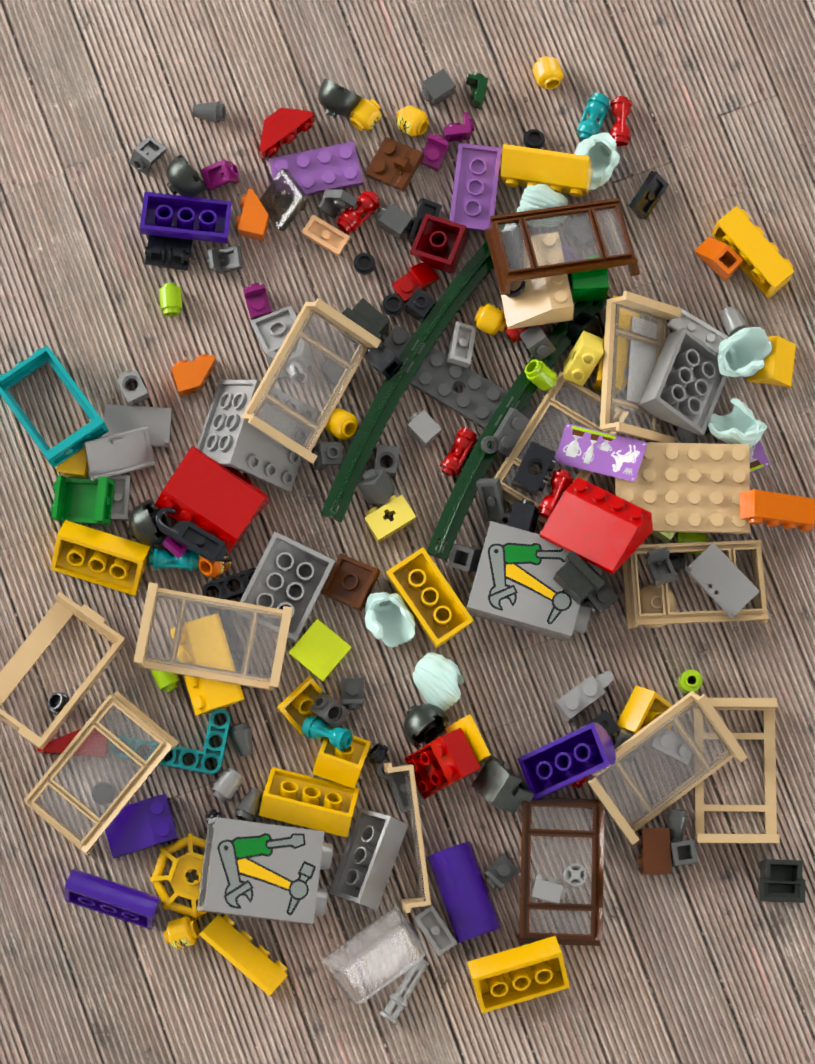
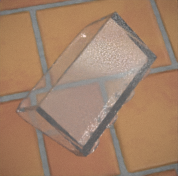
(375, 956)

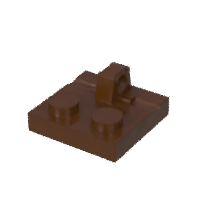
(394, 164)
(350, 582)

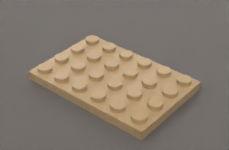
(691, 487)

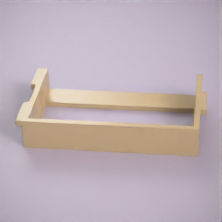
(36, 645)

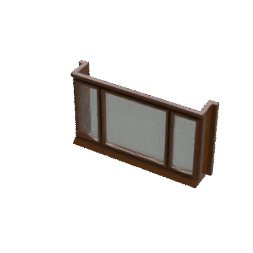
(559, 241)
(553, 837)

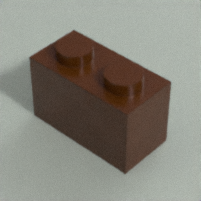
(655, 851)

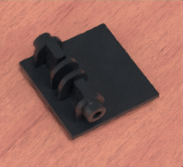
(168, 252)

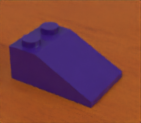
(142, 827)

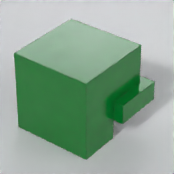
(589, 285)

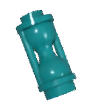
(597, 107)
(165, 559)
(317, 729)

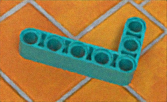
(208, 751)

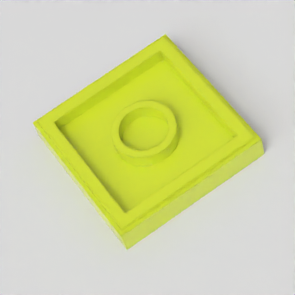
(320, 650)

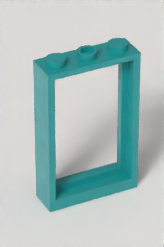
(74, 442)

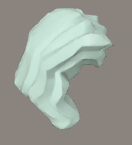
(603, 157)
(540, 197)
(743, 352)
(738, 426)
(389, 619)
(438, 680)

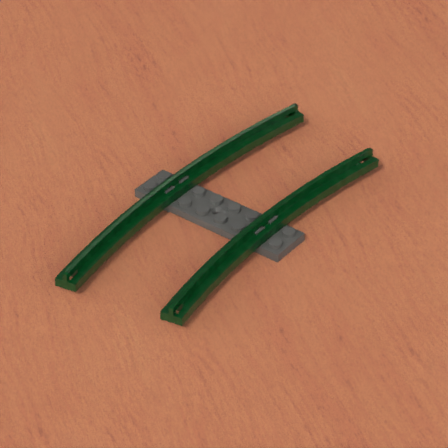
(434, 376)

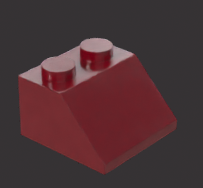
(440, 243)

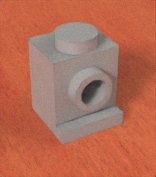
(548, 890)

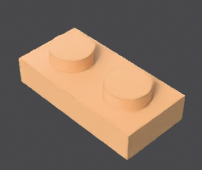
(325, 235)

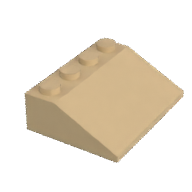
(541, 302)

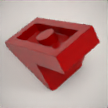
(418, 276)

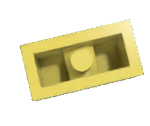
(583, 358)
(383, 529)

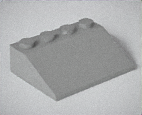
(684, 383)
(289, 577)

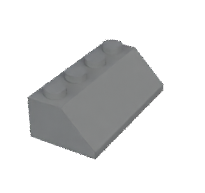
(368, 858)

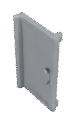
(126, 418)
(125, 454)
(724, 577)

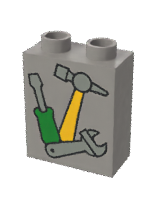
(518, 585)
(263, 871)

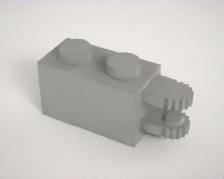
(583, 695)

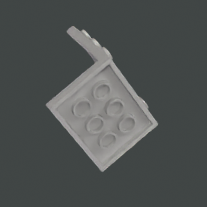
(239, 444)

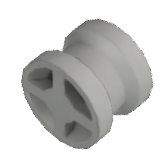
(578, 875)

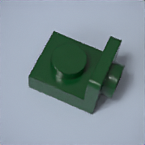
(479, 90)

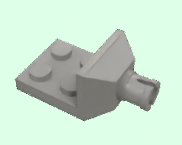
(272, 330)

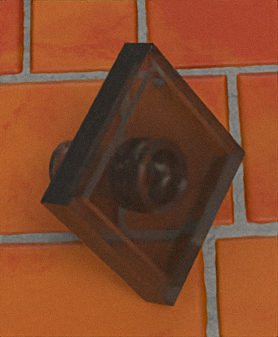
(283, 199)

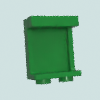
(83, 500)

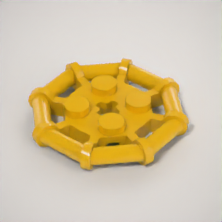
(177, 875)

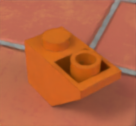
(254, 217)
(719, 257)
(192, 375)

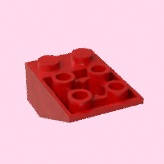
(443, 762)

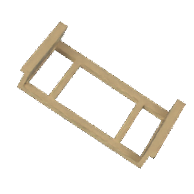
(632, 594)
(768, 707)

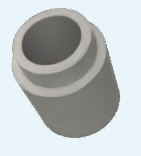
(733, 320)
(227, 785)

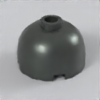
(337, 99)
(184, 179)
(143, 526)
(424, 724)

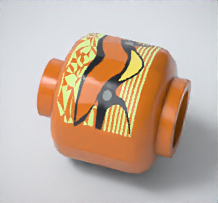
(213, 570)

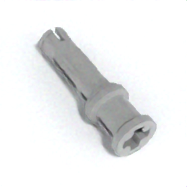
(401, 1002)

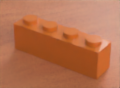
(777, 510)

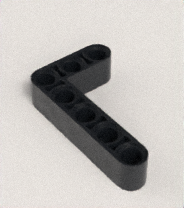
(222, 586)

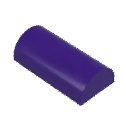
(185, 217)
(567, 760)
(463, 892)
(111, 898)

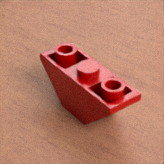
(282, 129)

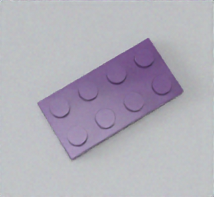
(321, 168)
(475, 186)

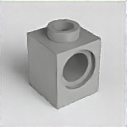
(136, 396)
(423, 428)

